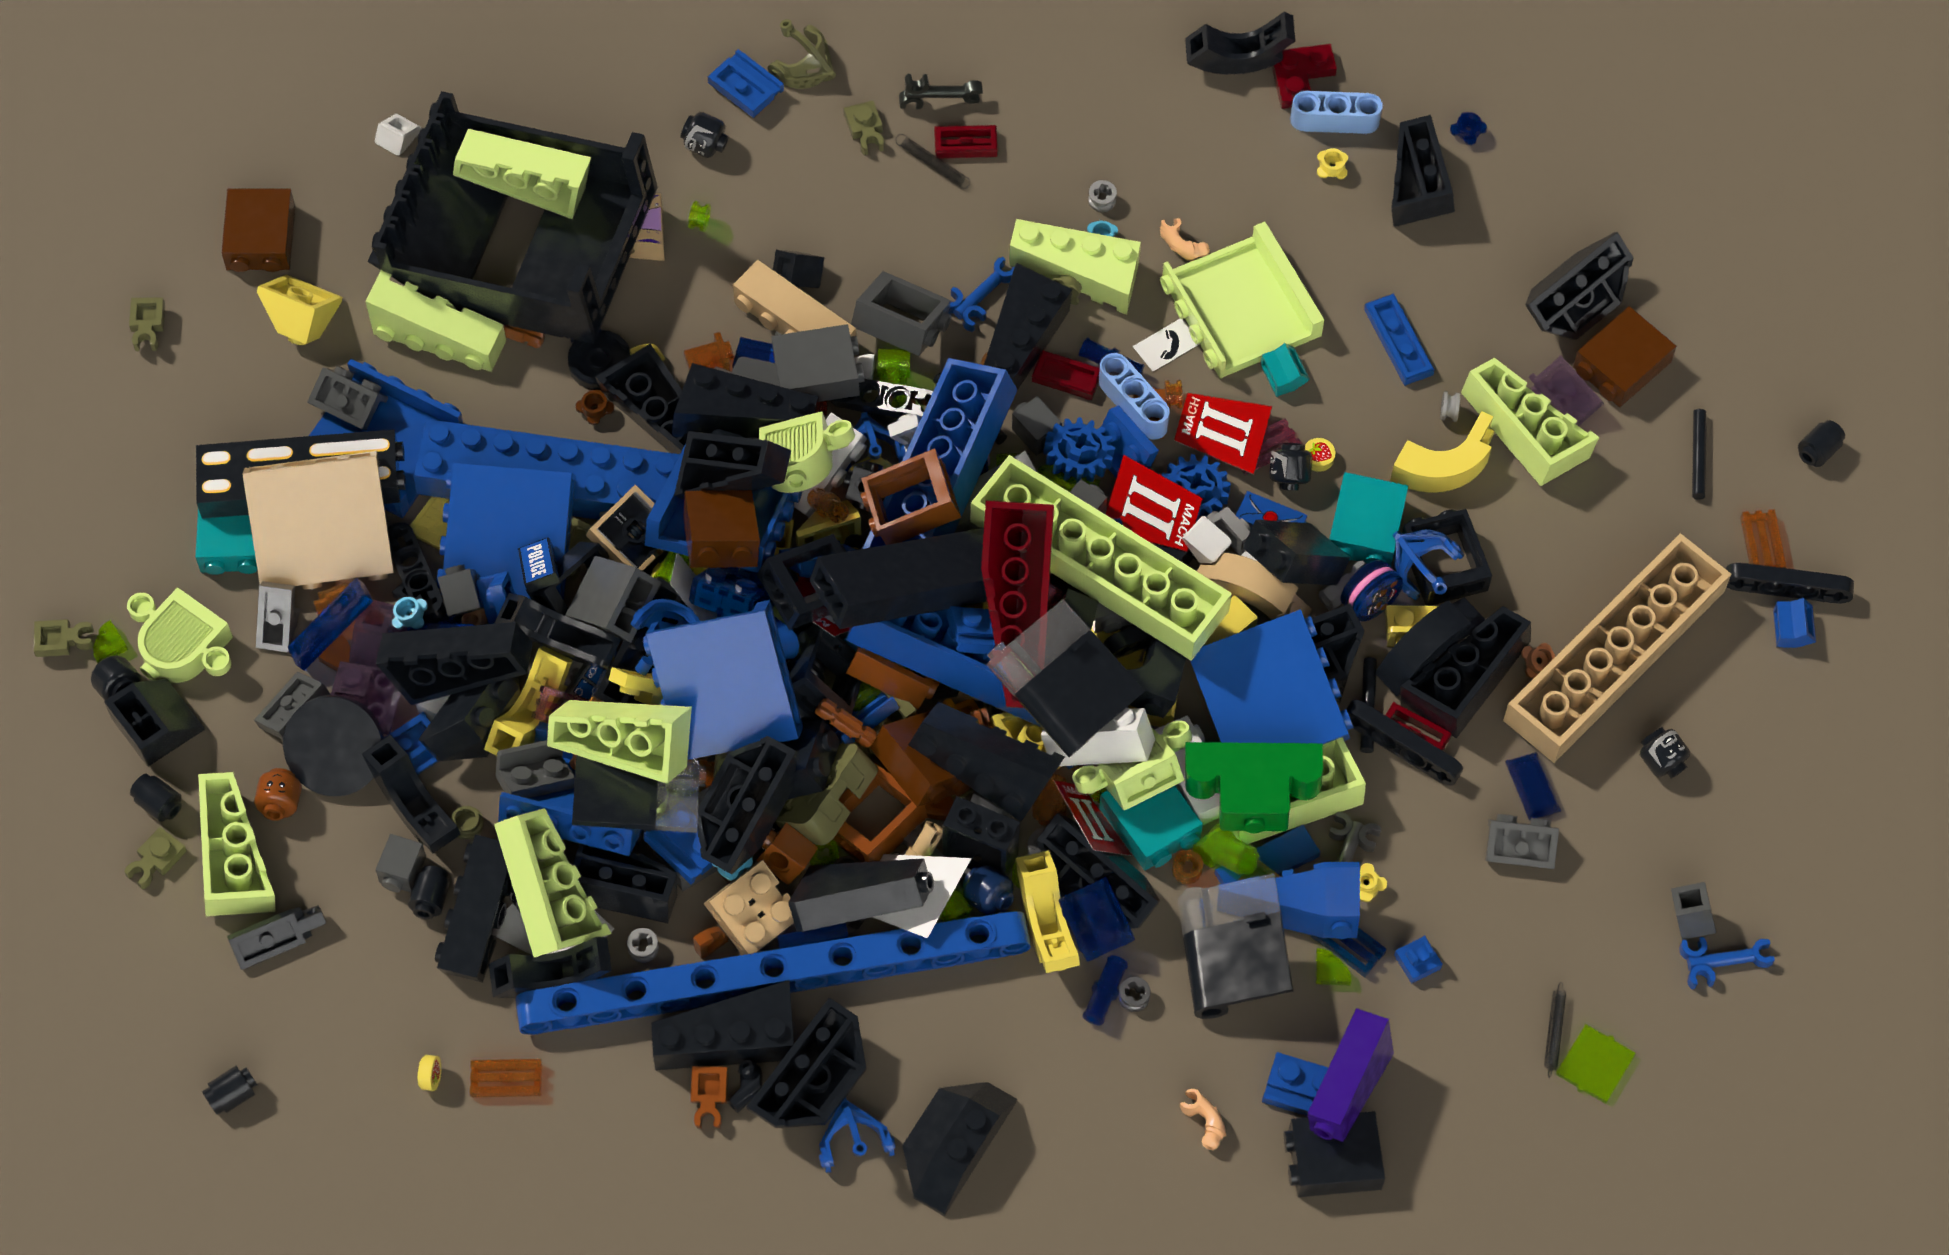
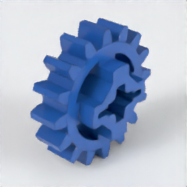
(1079, 450)
(1197, 475)

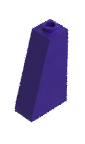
(1351, 1075)

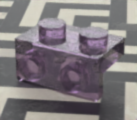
(1566, 390)

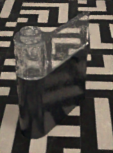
(1064, 677)
(627, 800)
(1234, 944)

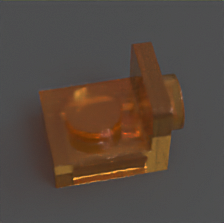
(711, 354)

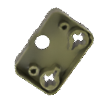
(821, 813)

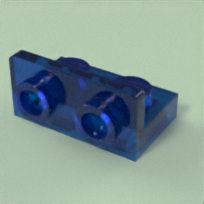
(1096, 919)

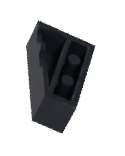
(730, 464)

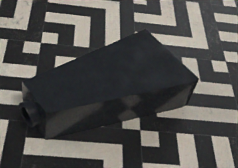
(858, 891)

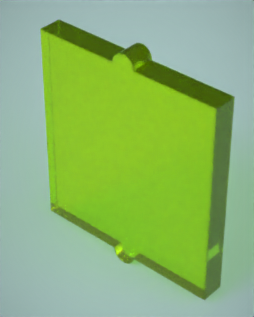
(1595, 1063)

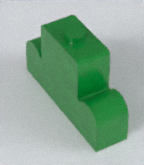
(1253, 780)

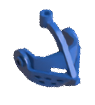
(874, 430)
(1410, 550)
(653, 613)
(850, 1114)

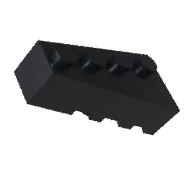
(646, 394)

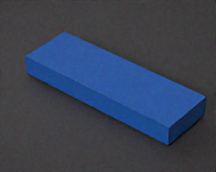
(1399, 339)
(1280, 854)

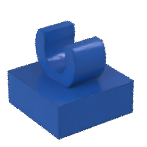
(1418, 959)

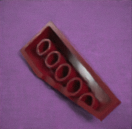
(1016, 568)

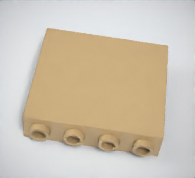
(319, 520)

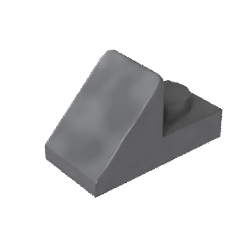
(276, 616)

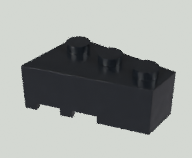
(1421, 176)
(627, 883)

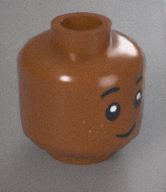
(277, 794)

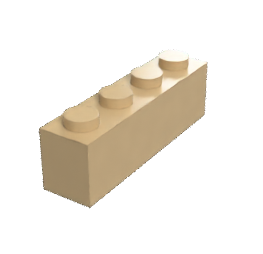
(780, 303)

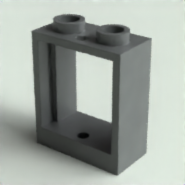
(895, 328)

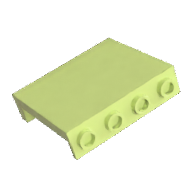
(1243, 302)

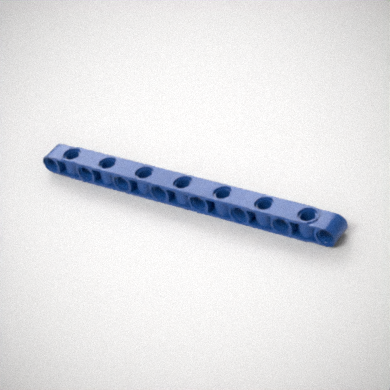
(804, 966)

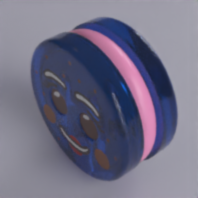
(1372, 589)

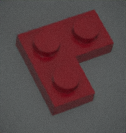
(1298, 66)

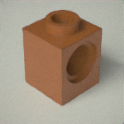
(787, 853)

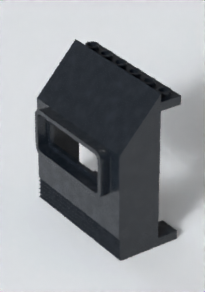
(572, 266)

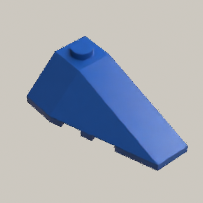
(1321, 900)

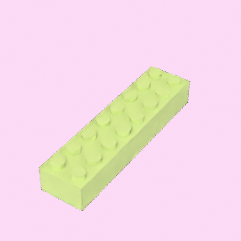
(1115, 563)

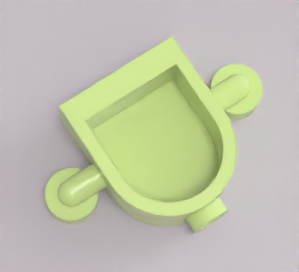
(810, 447)
(179, 637)
(1139, 781)

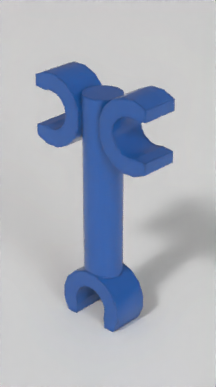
(968, 307)
(1702, 964)

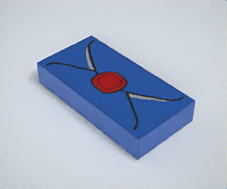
(1259, 508)

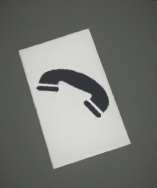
(1165, 345)

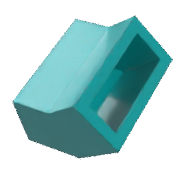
(1284, 369)

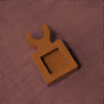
(709, 1088)

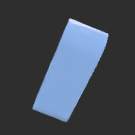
(1321, 111)
(1129, 383)

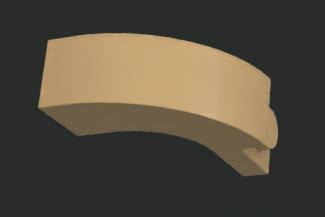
(1254, 585)

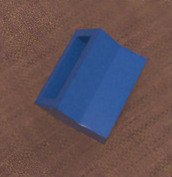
(1794, 623)

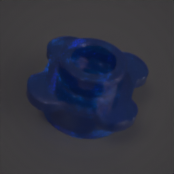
(1471, 121)

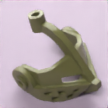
(818, 57)

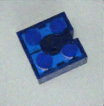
(727, 590)

